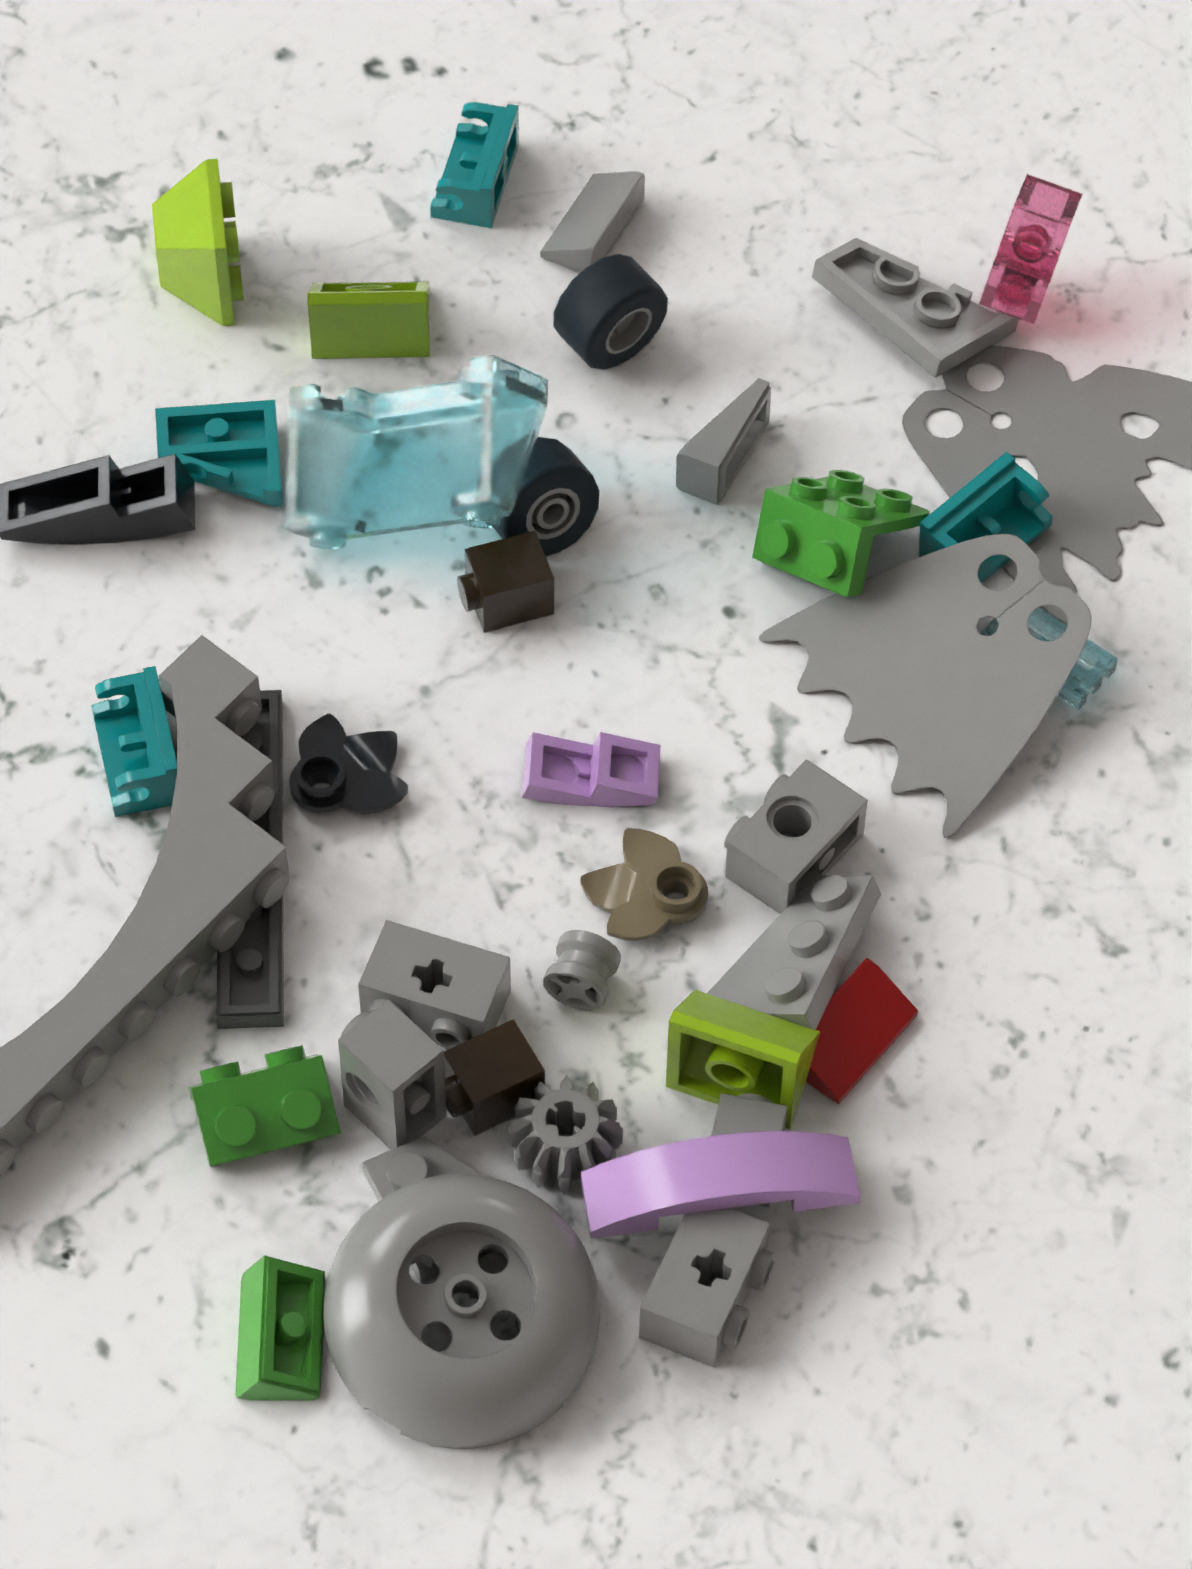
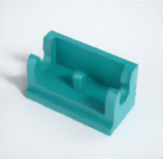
(478, 166)
(994, 502)
(135, 742)

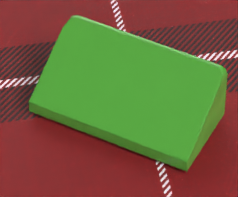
(280, 1331)

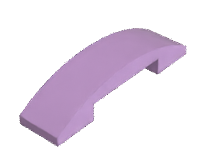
(718, 1174)

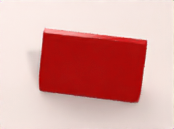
(857, 1030)

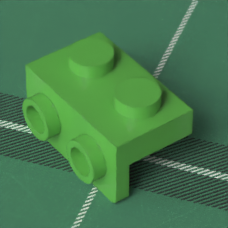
(264, 1107)

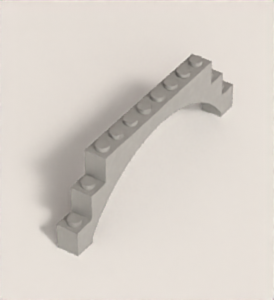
(196, 900)

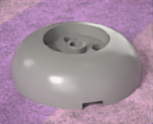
(480, 1385)

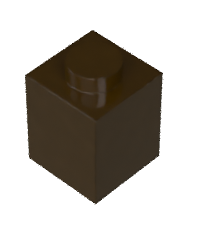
(507, 582)
(490, 1075)

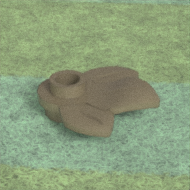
(639, 887)

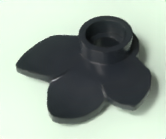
(353, 766)

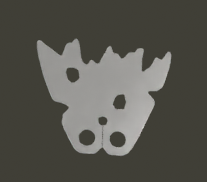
(1071, 440)

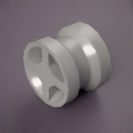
(582, 970)

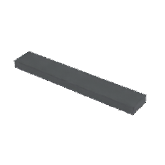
(253, 968)

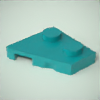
(226, 446)

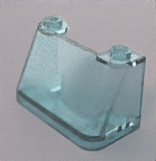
(411, 454)

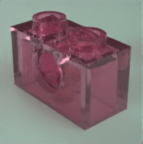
(1030, 248)

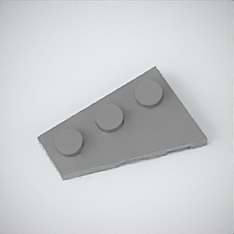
(918, 317)
(803, 951)

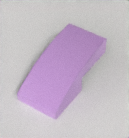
(604, 774)

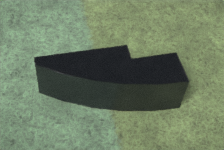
(99, 503)

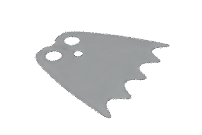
(925, 675)

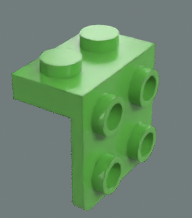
(828, 527)

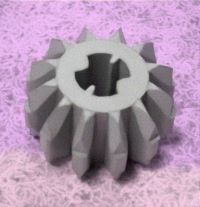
(558, 1112)

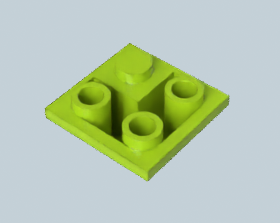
(197, 243)

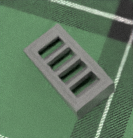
(720, 449)

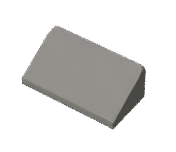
(595, 219)

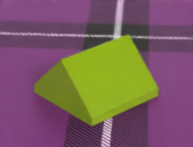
(369, 319)
(737, 1052)

